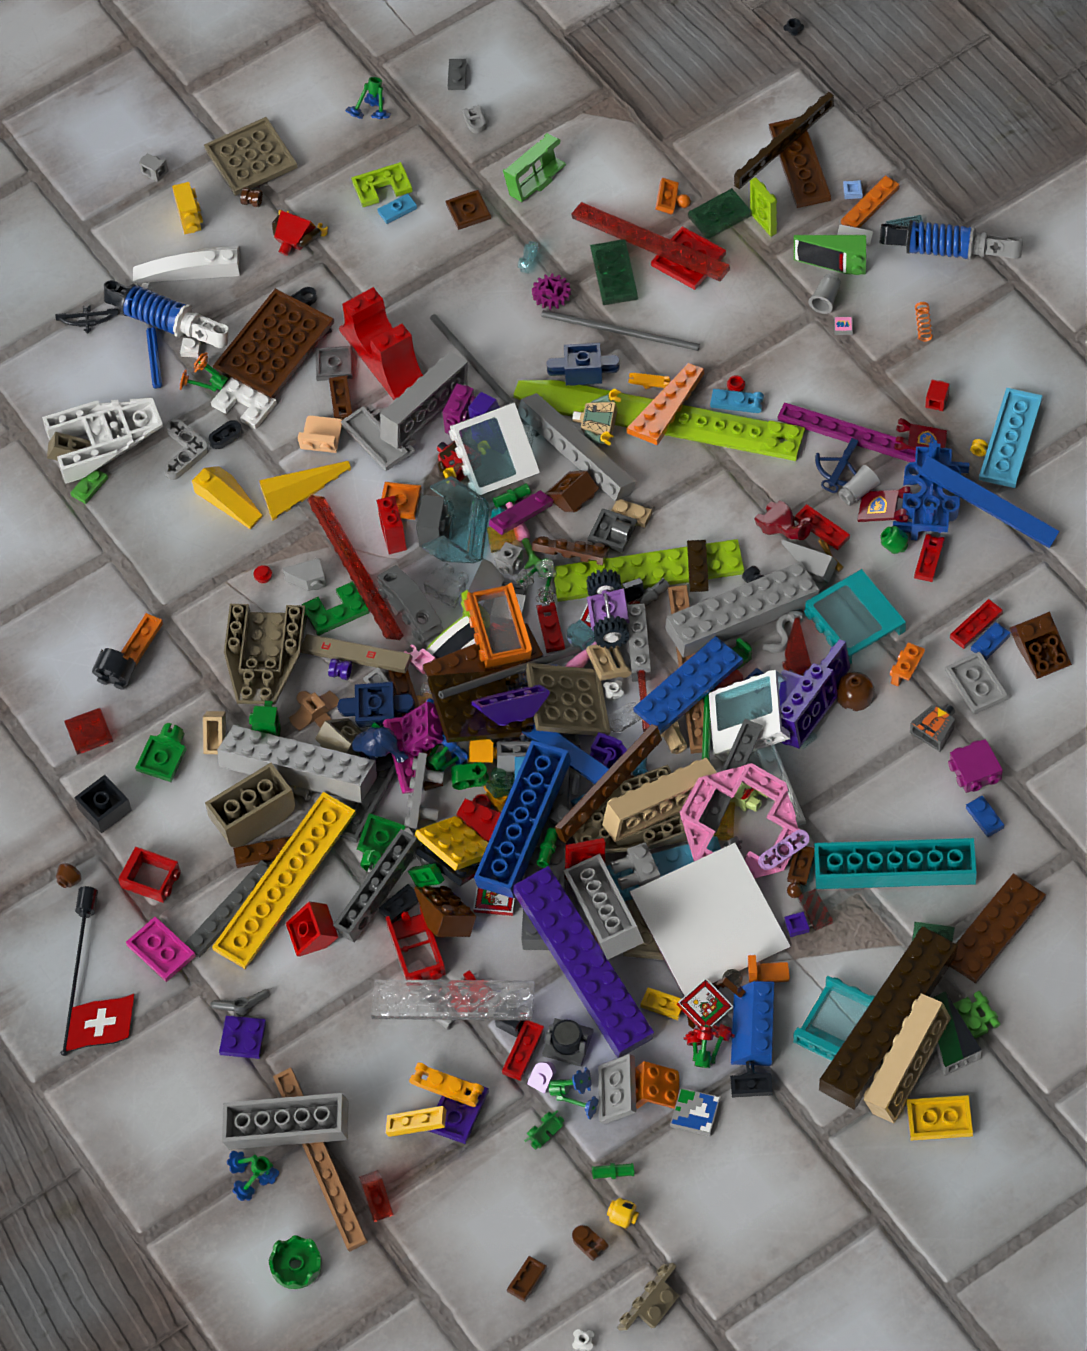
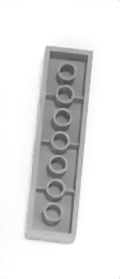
(741, 608)
(298, 763)

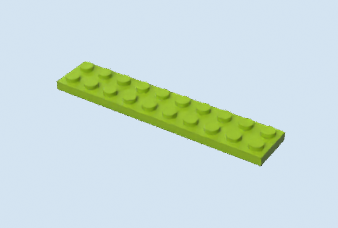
(671, 564)

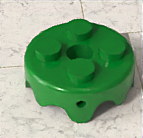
(295, 1249)

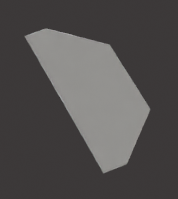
(486, 577)

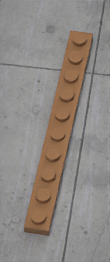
(694, 717)
(326, 1174)

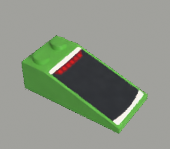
(832, 252)

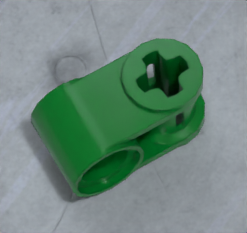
(468, 776)

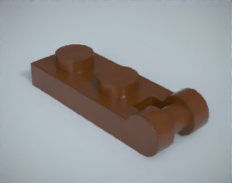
(340, 396)

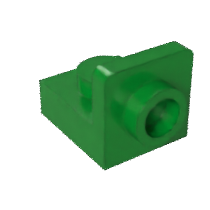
(744, 650)

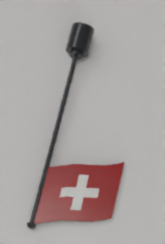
(95, 1021)

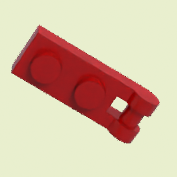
(929, 558)
(550, 628)

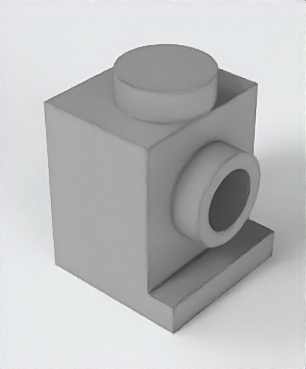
(153, 167)

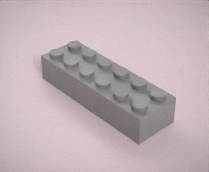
(422, 400)
(603, 906)
(285, 1121)

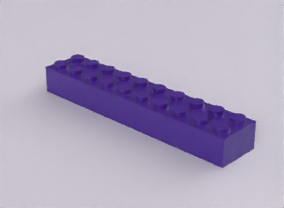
(583, 962)

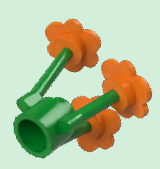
(218, 380)

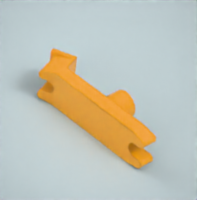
(649, 380)

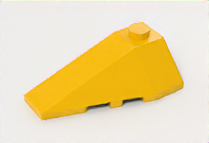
(226, 494)

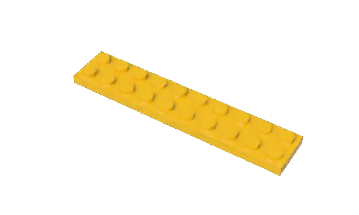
(284, 880)

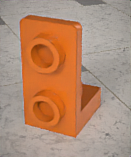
(767, 971)

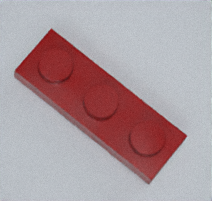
(824, 527)
(976, 624)
(523, 1050)

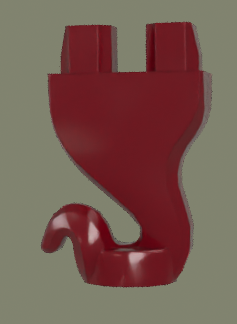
(780, 520)

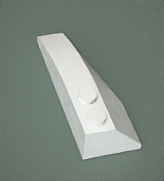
(197, 264)

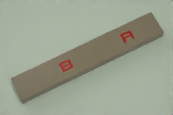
(356, 653)

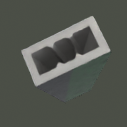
(957, 1045)

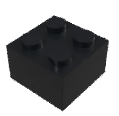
(103, 804)

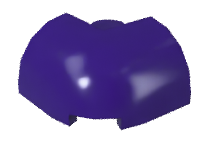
(607, 749)

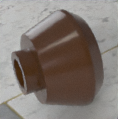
(67, 875)

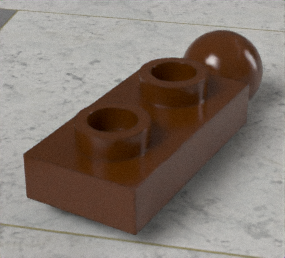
(800, 871)

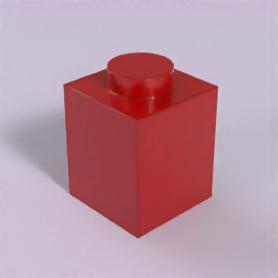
(937, 395)

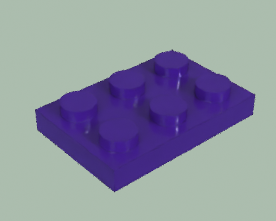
(460, 1117)

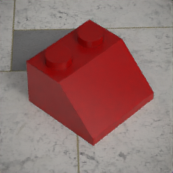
(311, 928)

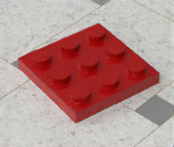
(681, 273)

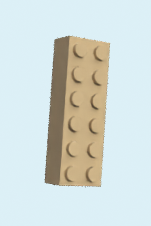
(653, 800)
(907, 1058)

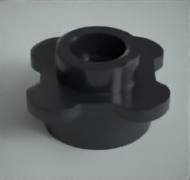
(793, 26)

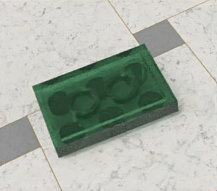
(719, 213)

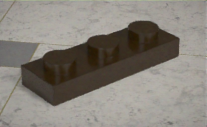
(697, 565)

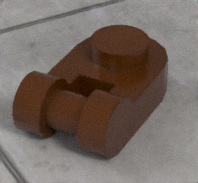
(584, 1236)

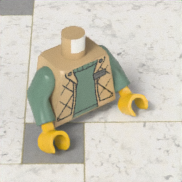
(599, 418)

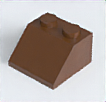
(573, 491)

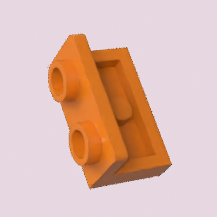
(906, 664)

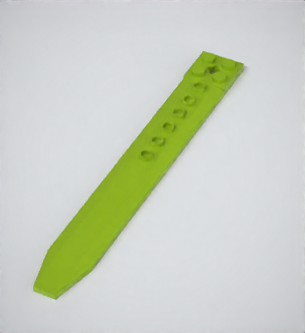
(689, 423)

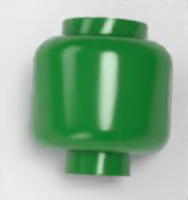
(894, 539)

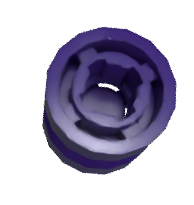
(340, 669)

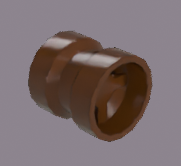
(251, 197)

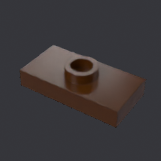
(526, 1278)

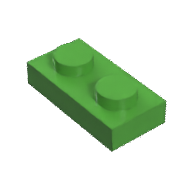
(89, 486)

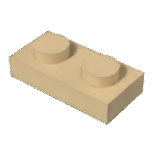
(634, 511)

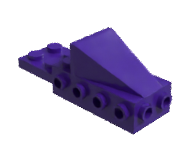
(810, 696)

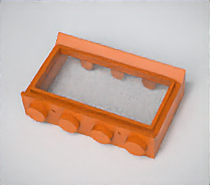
(498, 626)

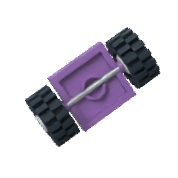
(607, 609)

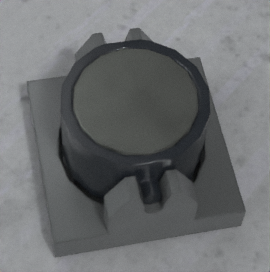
(567, 1039)

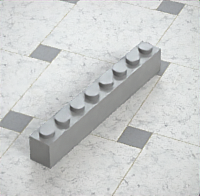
(576, 447)

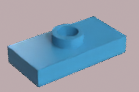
(397, 208)

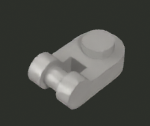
(474, 119)

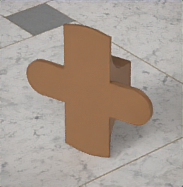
(313, 709)

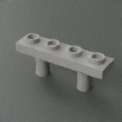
(416, 784)

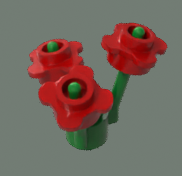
(700, 1036)

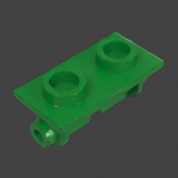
(538, 1134)

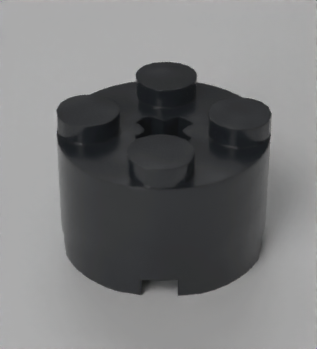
(113, 668)

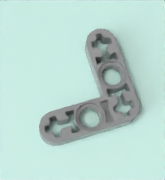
(189, 449)

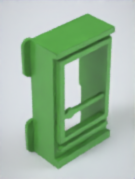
(539, 177)

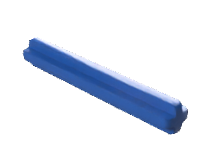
(154, 358)

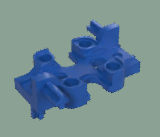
(929, 517)

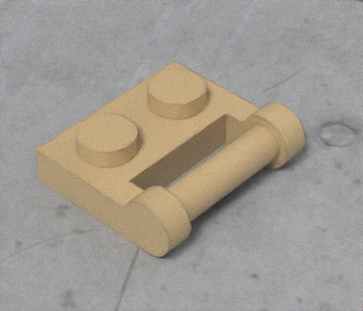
(604, 664)

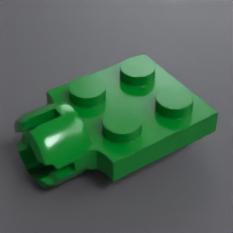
(163, 753)
(376, 838)

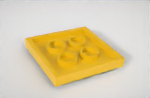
(453, 842)

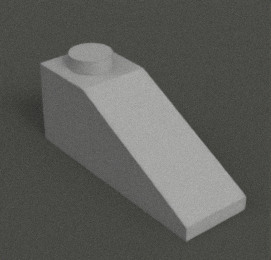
(817, 564)

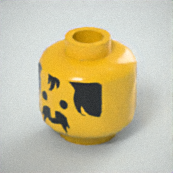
(622, 1212)

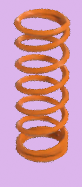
(922, 311)

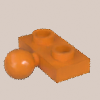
(668, 197)

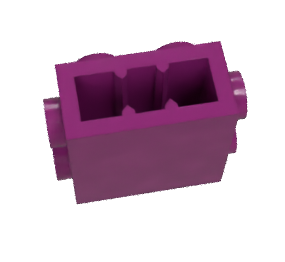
(457, 406)
(421, 729)
(975, 766)

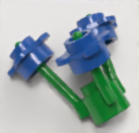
(437, 761)

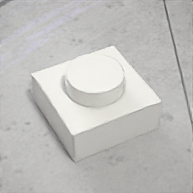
(190, 347)

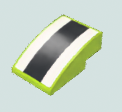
(453, 638)

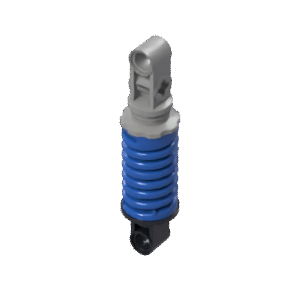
(950, 242)

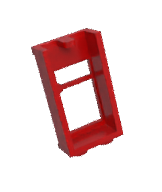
(409, 927)

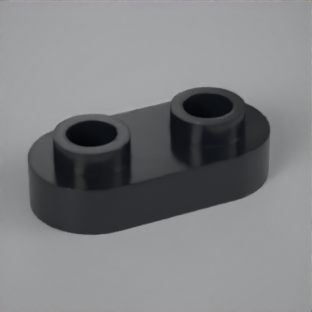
(224, 434)

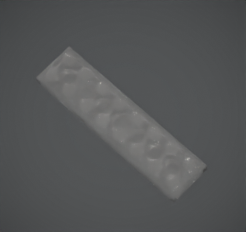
(453, 999)

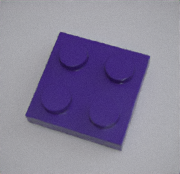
(242, 1037)

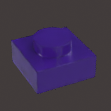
(796, 924)

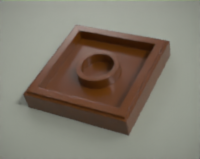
(468, 209)

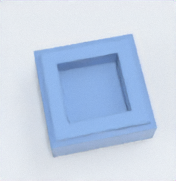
(852, 189)

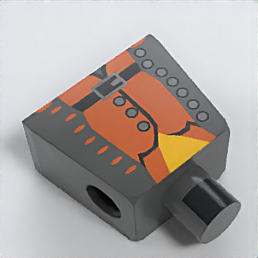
(934, 726)

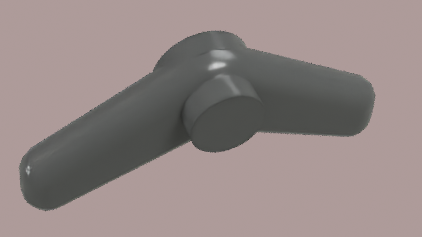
(241, 1004)

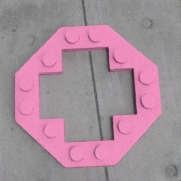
(728, 783)

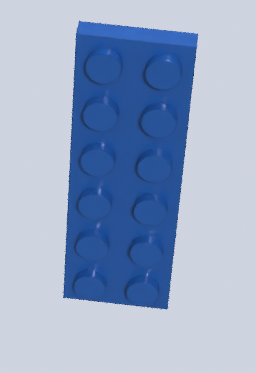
(688, 684)

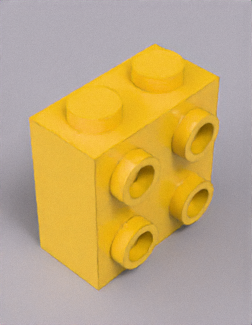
(187, 207)

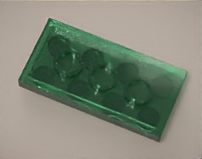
(614, 272)

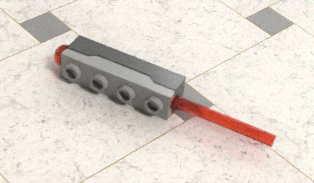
(639, 649)

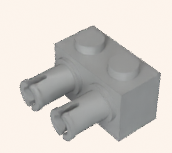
(509, 750)
(641, 863)

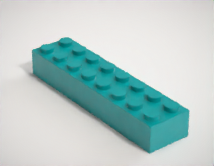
(895, 863)

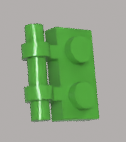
(971, 1017)

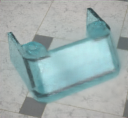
(467, 524)

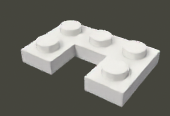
(258, 403)

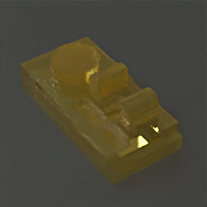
(726, 828)

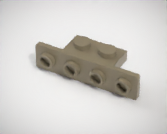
(653, 1302)

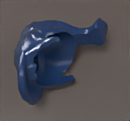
(378, 743)

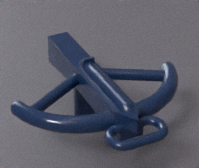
(833, 480)

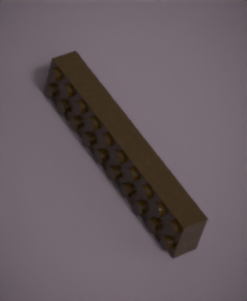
(873, 1035)

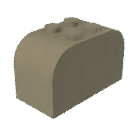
(251, 806)

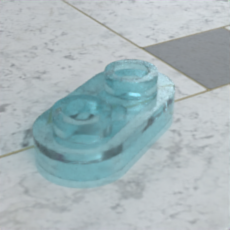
(530, 252)

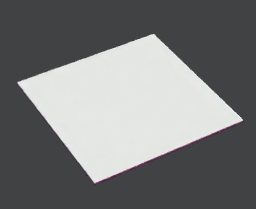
(709, 918)

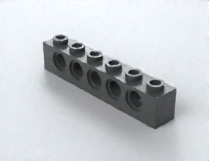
(377, 885)

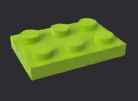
(763, 206)

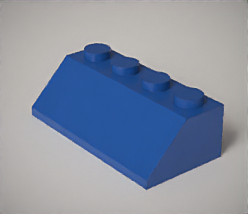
(753, 1025)

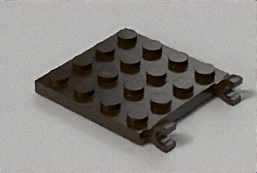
(461, 719)

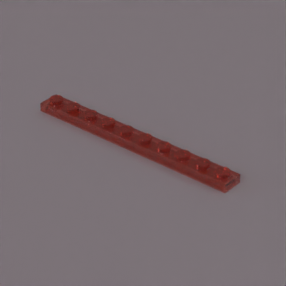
(651, 241)
(355, 568)

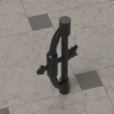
(86, 313)

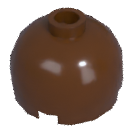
(855, 691)

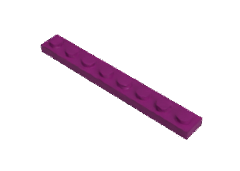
(843, 431)

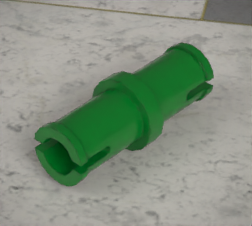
(511, 495)
(547, 848)
(613, 1171)

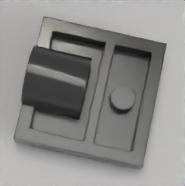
(612, 530)

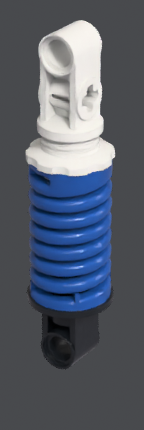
(164, 313)

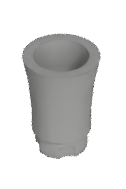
(825, 294)
(859, 485)

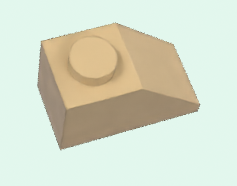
(213, 731)

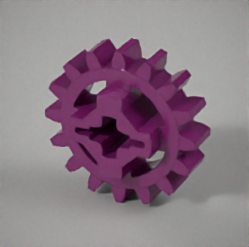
(551, 291)

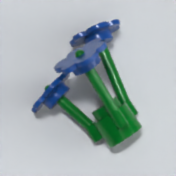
(372, 98)
(580, 1081)
(260, 1167)

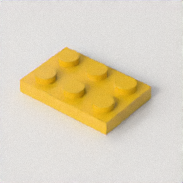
(939, 1117)

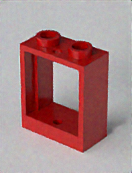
(391, 525)
(133, 865)

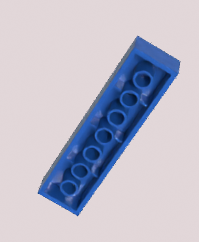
(522, 818)

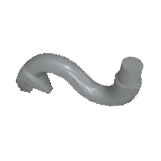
(777, 648)

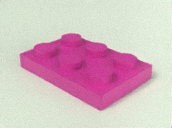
(160, 949)

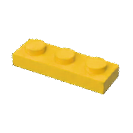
(416, 1121)

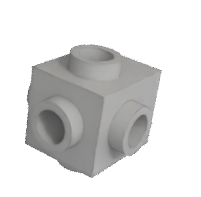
(509, 558)

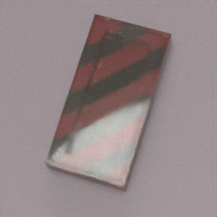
(815, 909)

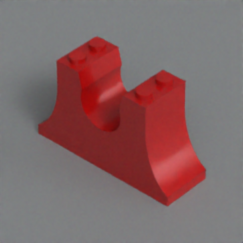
(381, 347)

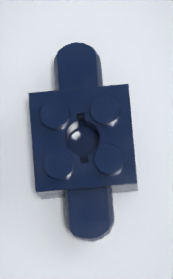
(582, 364)
(375, 704)

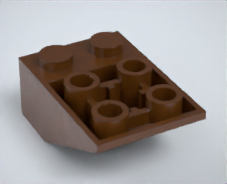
(1041, 645)
(445, 912)

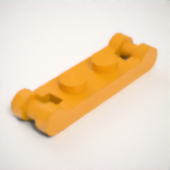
(446, 1085)

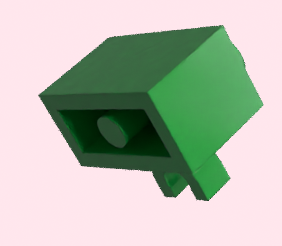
(265, 719)

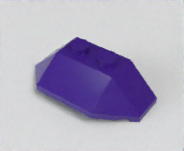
(513, 704)

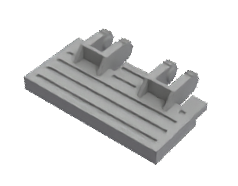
(366, 431)

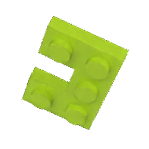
(367, 183)

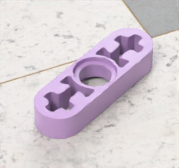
(791, 837)

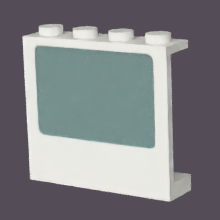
(494, 449)
(750, 699)

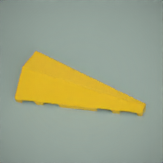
(288, 489)

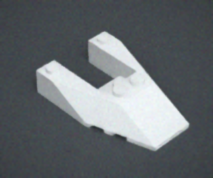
(110, 428)

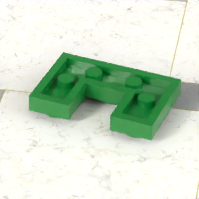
(327, 620)

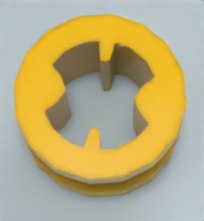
(979, 447)

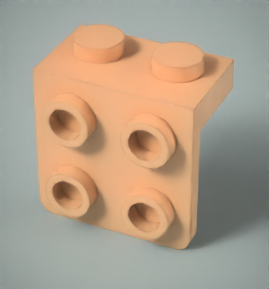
(320, 434)

